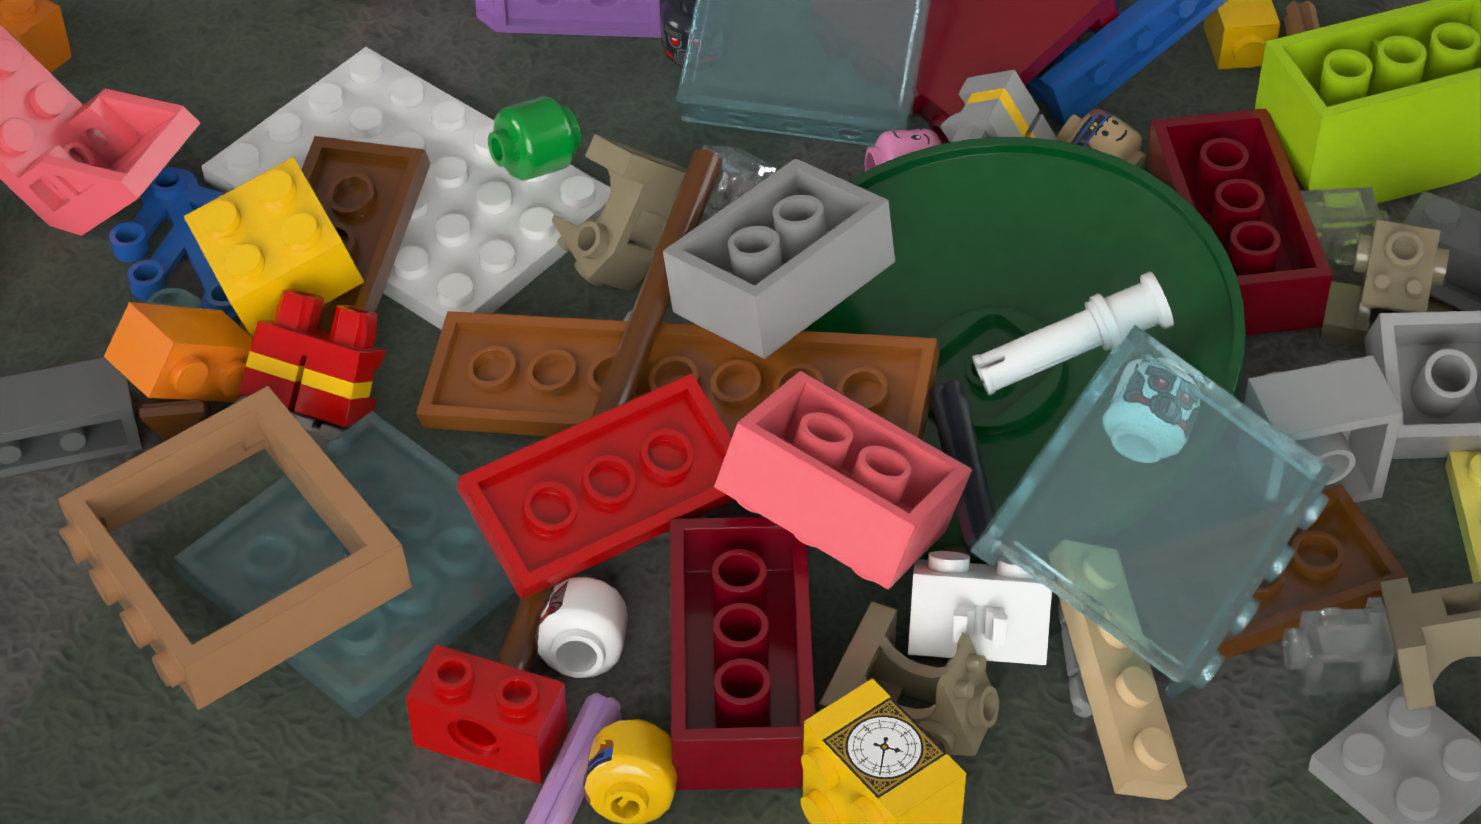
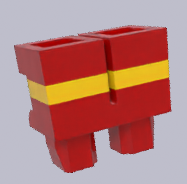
(312, 368)

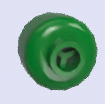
(534, 138)

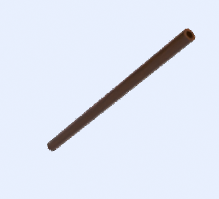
(629, 362)

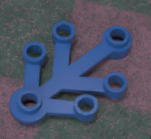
(168, 197)

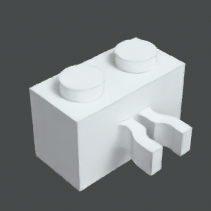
(995, 605)

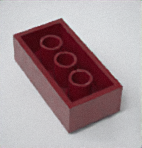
(1248, 195)
(739, 654)

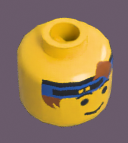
(632, 767)

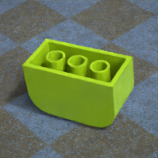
(1380, 99)

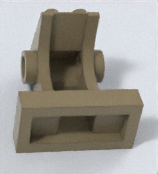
(626, 235)
(1398, 275)
(1430, 633)
(960, 690)

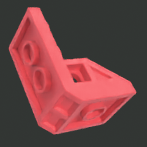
(76, 158)

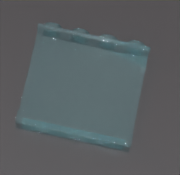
(804, 66)
(1159, 509)

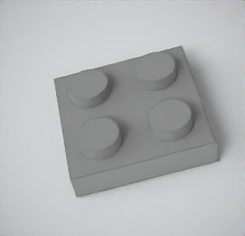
(1403, 765)

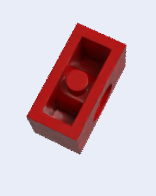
(488, 713)

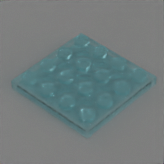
(284, 541)

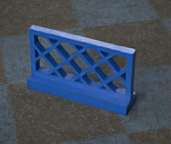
(1115, 54)

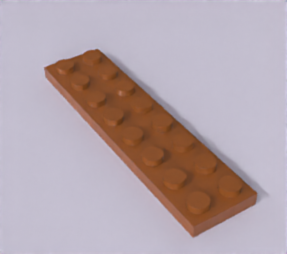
(550, 370)

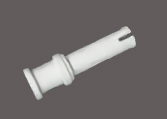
(1101, 324)

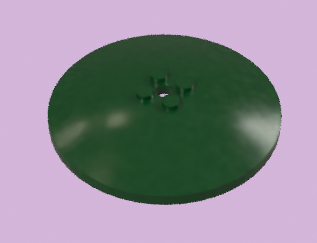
(1015, 239)

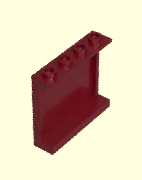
(995, 37)

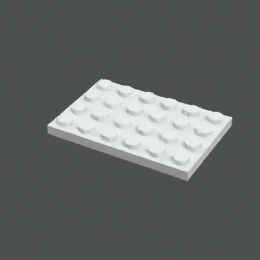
(474, 225)

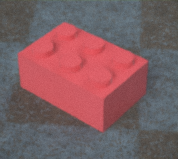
(842, 479)

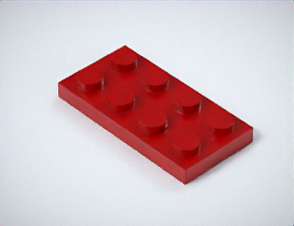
(600, 485)

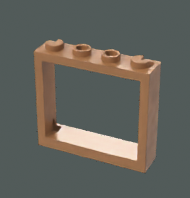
(283, 625)

